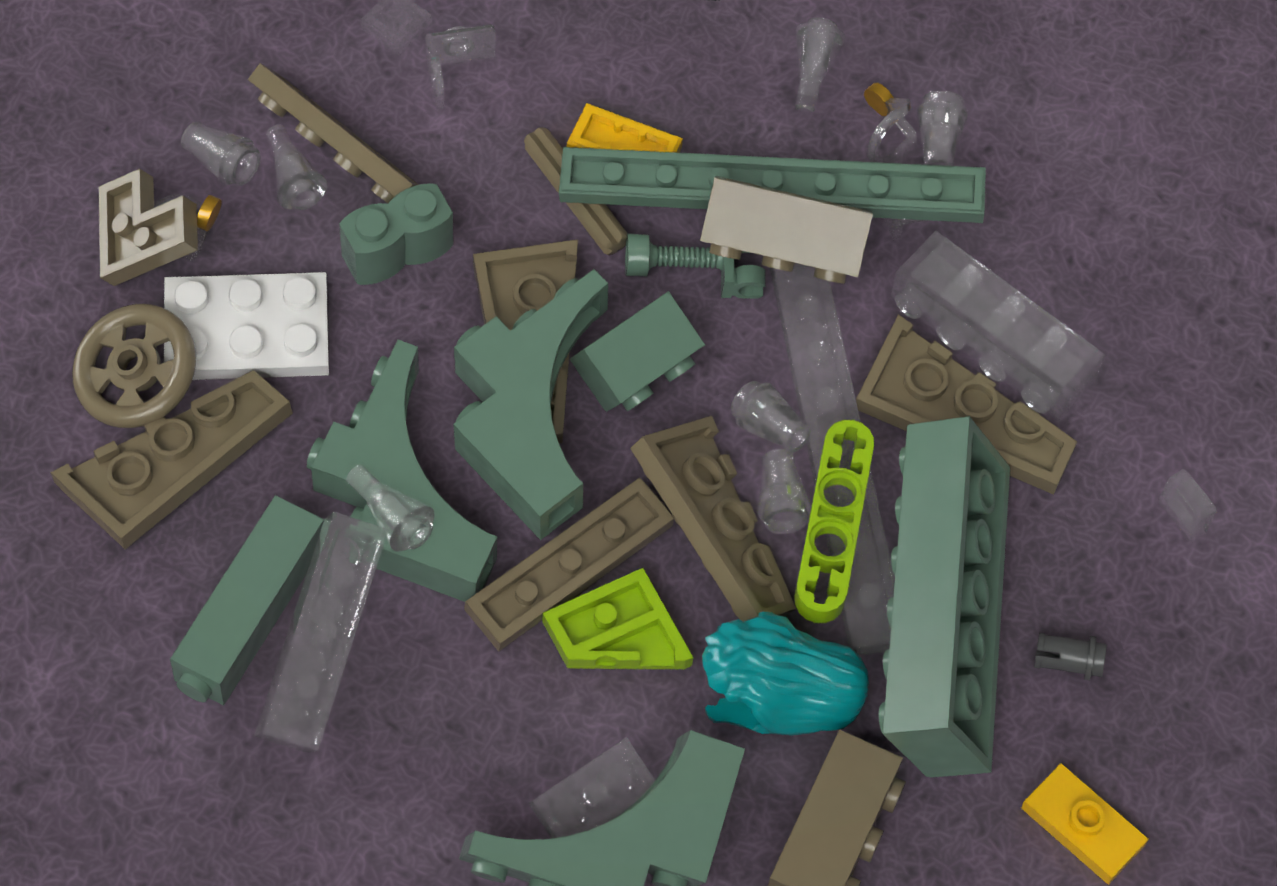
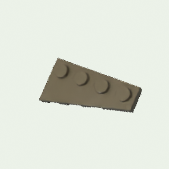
(526, 280)
(924, 384)
(152, 474)
(720, 527)

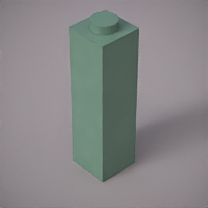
(246, 602)

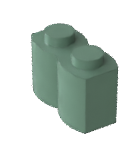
(405, 231)

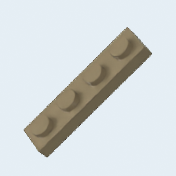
(322, 127)
(569, 563)

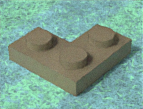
(136, 234)

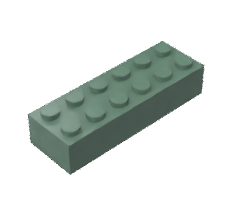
(946, 599)

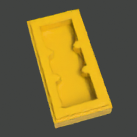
(608, 130)
(1084, 823)

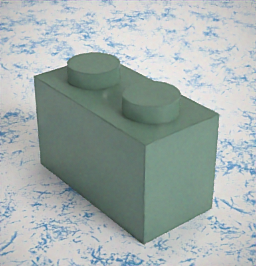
(637, 353)

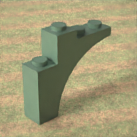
(514, 375)
(457, 553)
(662, 834)

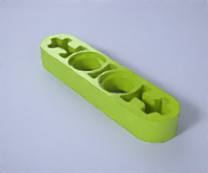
(834, 520)

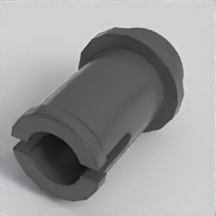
(1072, 655)

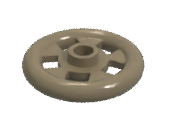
(173, 375)

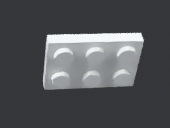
(253, 323)

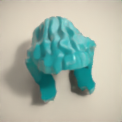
(782, 678)

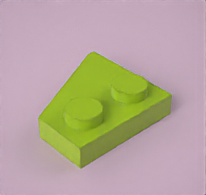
(617, 628)

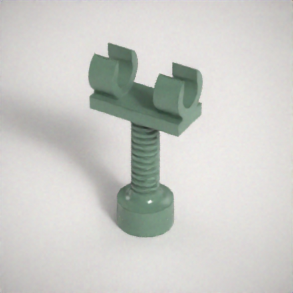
(742, 282)

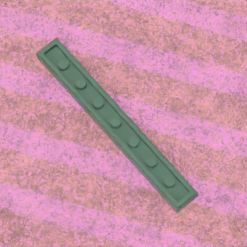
(688, 178)

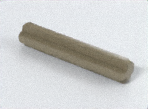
(594, 217)

